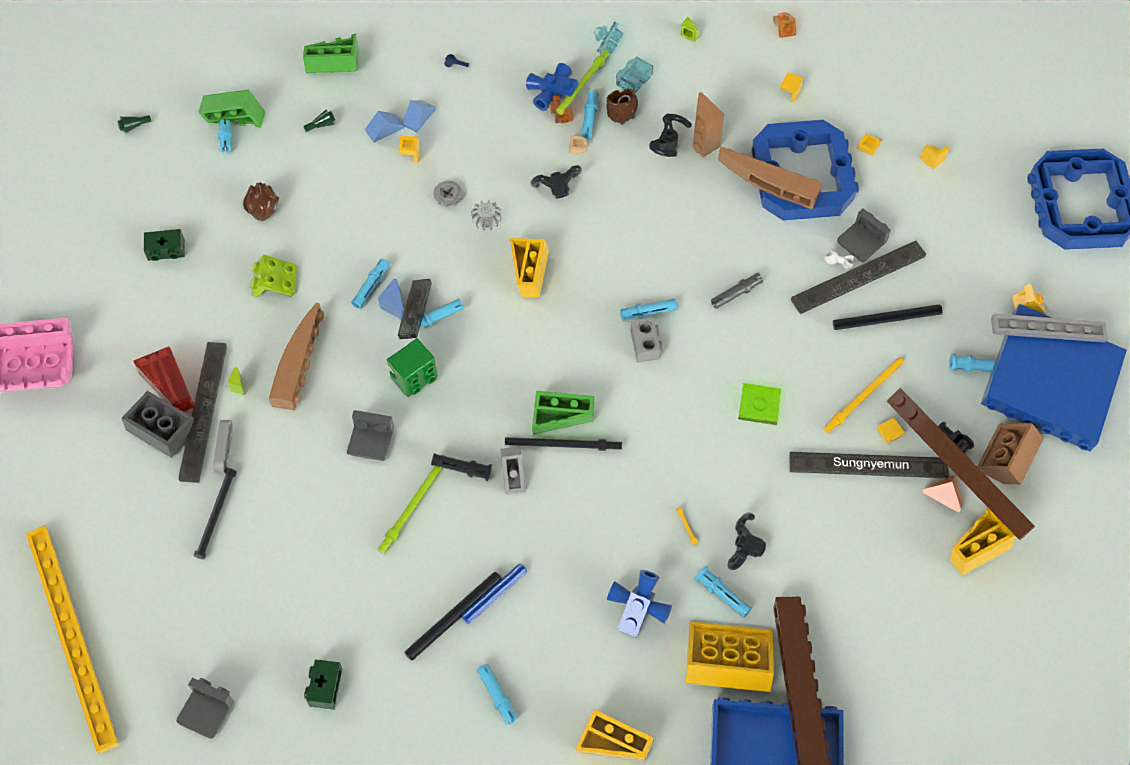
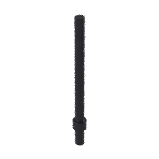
(601, 445)

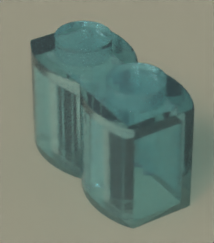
(634, 74)

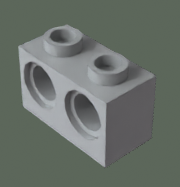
(643, 340)

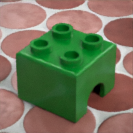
(412, 367)

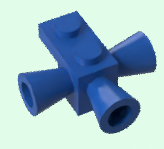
(552, 85)
(639, 603)

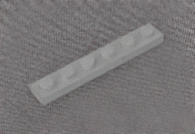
(1049, 328)

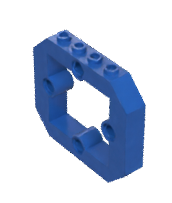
(797, 137)
(1072, 165)

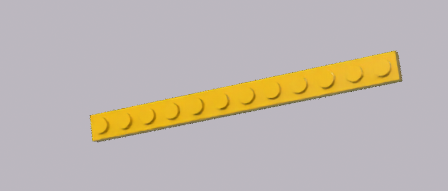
(72, 640)

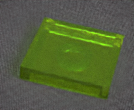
(759, 404)

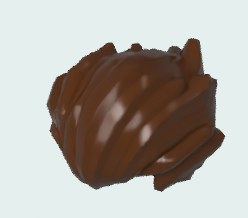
(622, 105)
(260, 201)

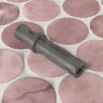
(743, 287)

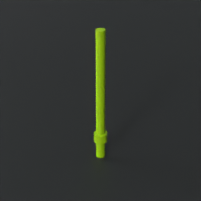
(597, 64)
(392, 534)

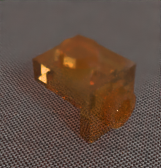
(786, 24)
(566, 116)

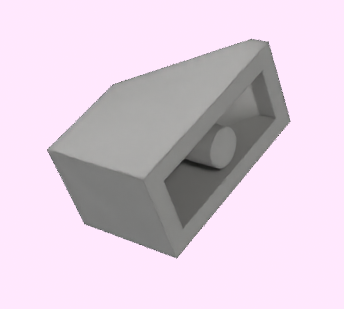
(512, 470)

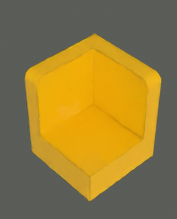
(792, 84)
(409, 146)
(933, 156)

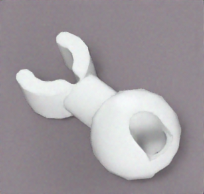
(833, 257)

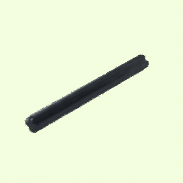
(887, 317)
(451, 617)

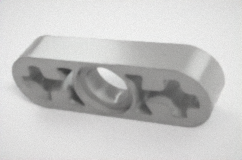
(222, 446)

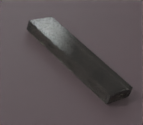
(414, 309)

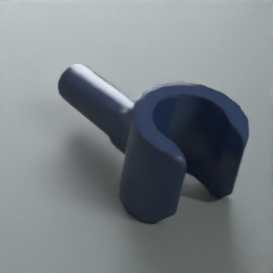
(451, 59)

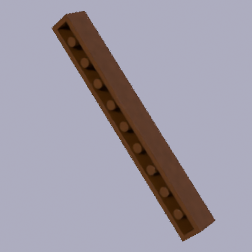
(799, 681)

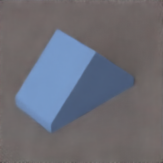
(417, 114)
(383, 125)
(391, 300)

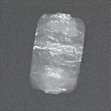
(486, 215)

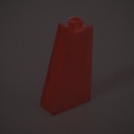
(165, 377)

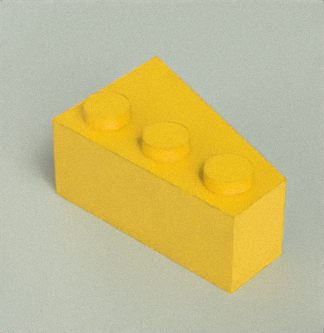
(530, 264)
(981, 543)
(613, 738)

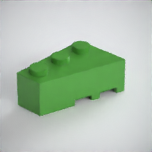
(332, 56)
(561, 410)

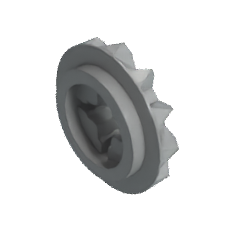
(446, 187)

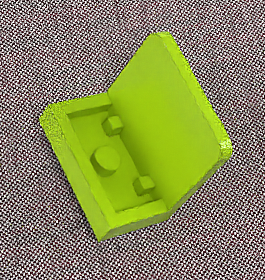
(273, 275)

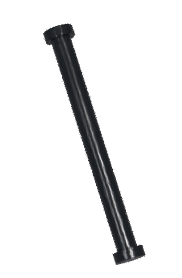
(200, 553)

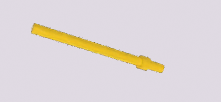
(841, 416)

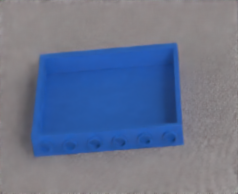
(1055, 384)
(763, 733)

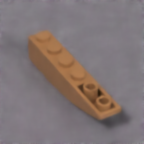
(772, 179)
(295, 361)

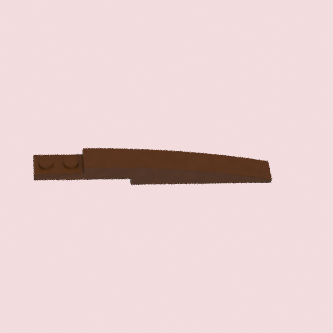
(961, 464)

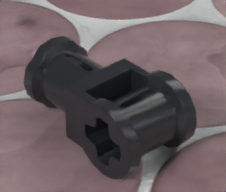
(957, 437)

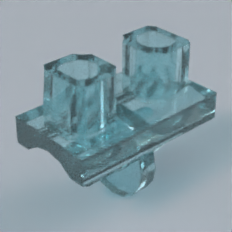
(603, 34)

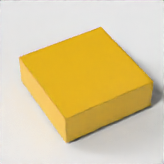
(869, 144)
(890, 430)

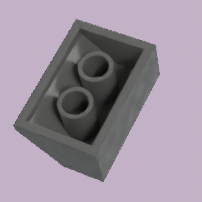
(158, 423)

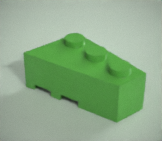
(234, 106)

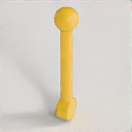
(693, 540)

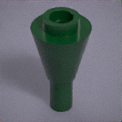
(324, 119)
(129, 123)

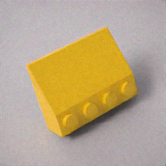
(730, 656)

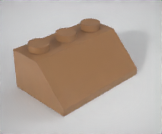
(707, 126)
(1010, 452)

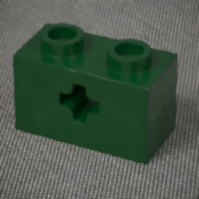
(164, 244)
(323, 696)

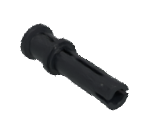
(471, 468)

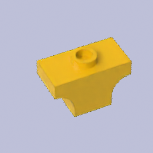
(1030, 299)

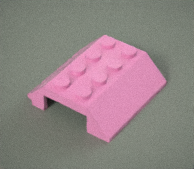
(35, 354)

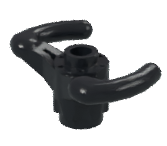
(669, 137)
(557, 182)
(746, 543)

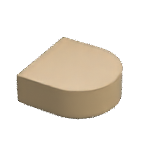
(577, 144)

